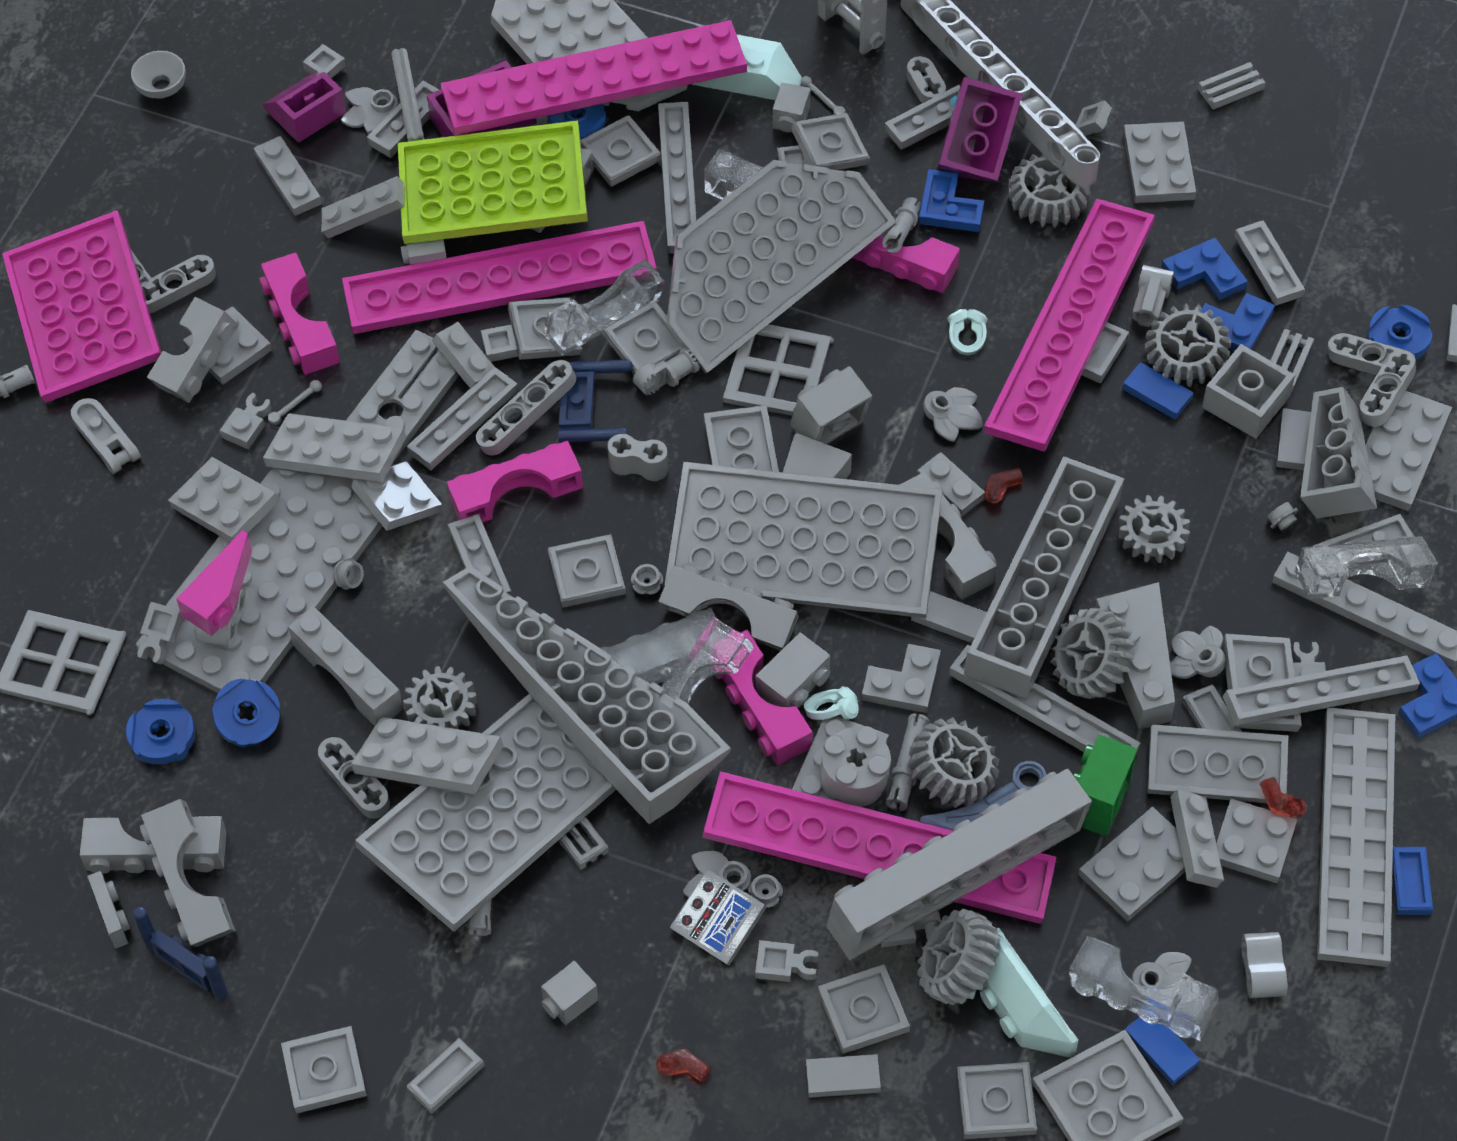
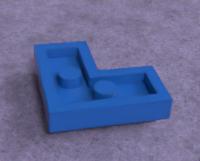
(944, 209)
(1207, 262)
(1246, 323)
(1438, 701)

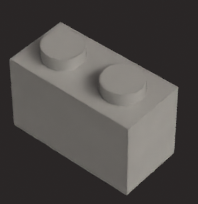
(793, 673)

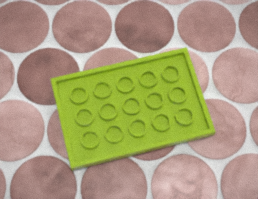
(492, 182)

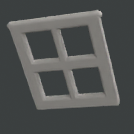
(776, 368)
(60, 662)

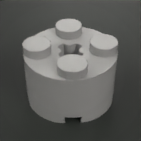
(855, 766)

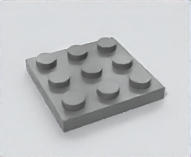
(1108, 1095)

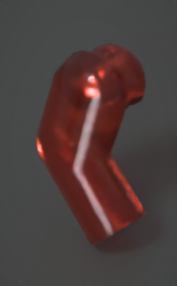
(998, 484)
(1281, 803)
(681, 1062)

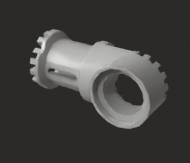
(652, 376)

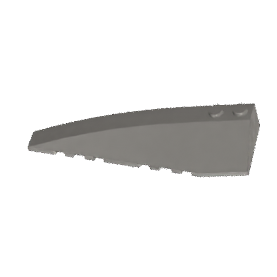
(623, 725)

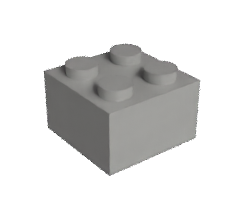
(1248, 391)
(831, 406)

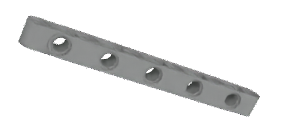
(983, 61)

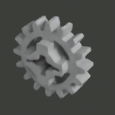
(1153, 528)
(449, 690)

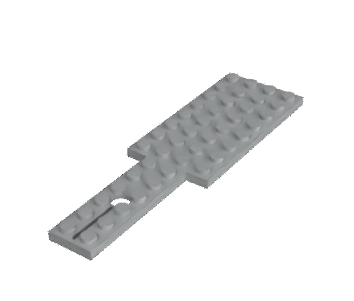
(306, 535)

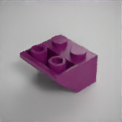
(307, 105)

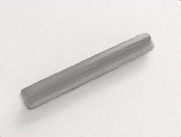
(407, 95)

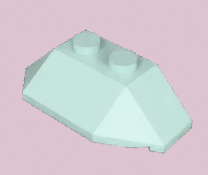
(766, 70)
(1024, 1006)

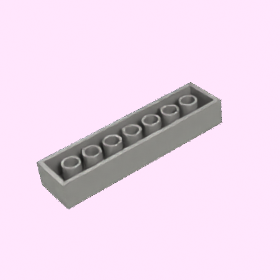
(1044, 577)
(957, 863)

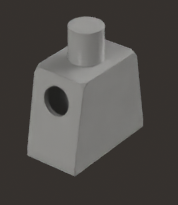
(817, 459)

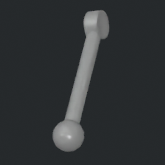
(807, 82)
(275, 417)

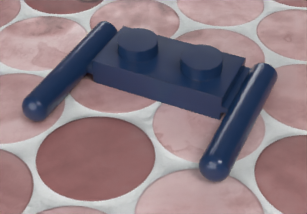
(578, 403)
(172, 950)

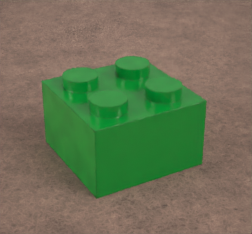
(1105, 779)

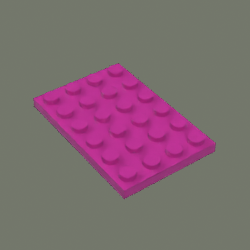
(81, 306)

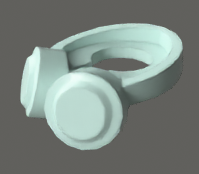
(978, 325)
(846, 705)

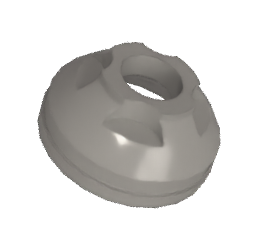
(157, 67)

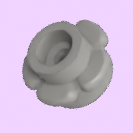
(1282, 516)
(646, 572)
(348, 573)
(769, 883)

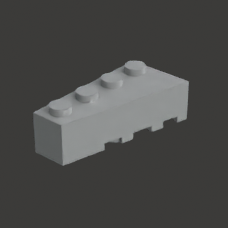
(1336, 458)
(1149, 682)

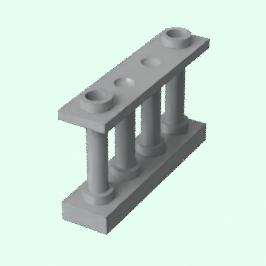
(870, 25)

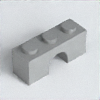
(184, 373)

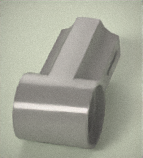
(1152, 290)

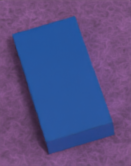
(1157, 391)
(1411, 881)
(1163, 1049)

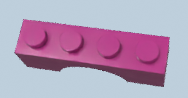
(926, 264)
(310, 340)
(547, 469)
(780, 729)

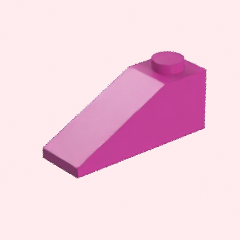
(215, 592)

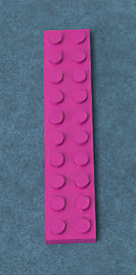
(593, 77)
(494, 277)
(1069, 325)
(854, 840)

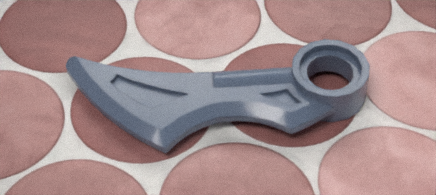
(952, 818)

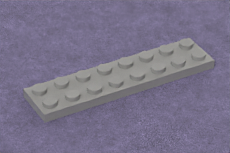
(1357, 838)

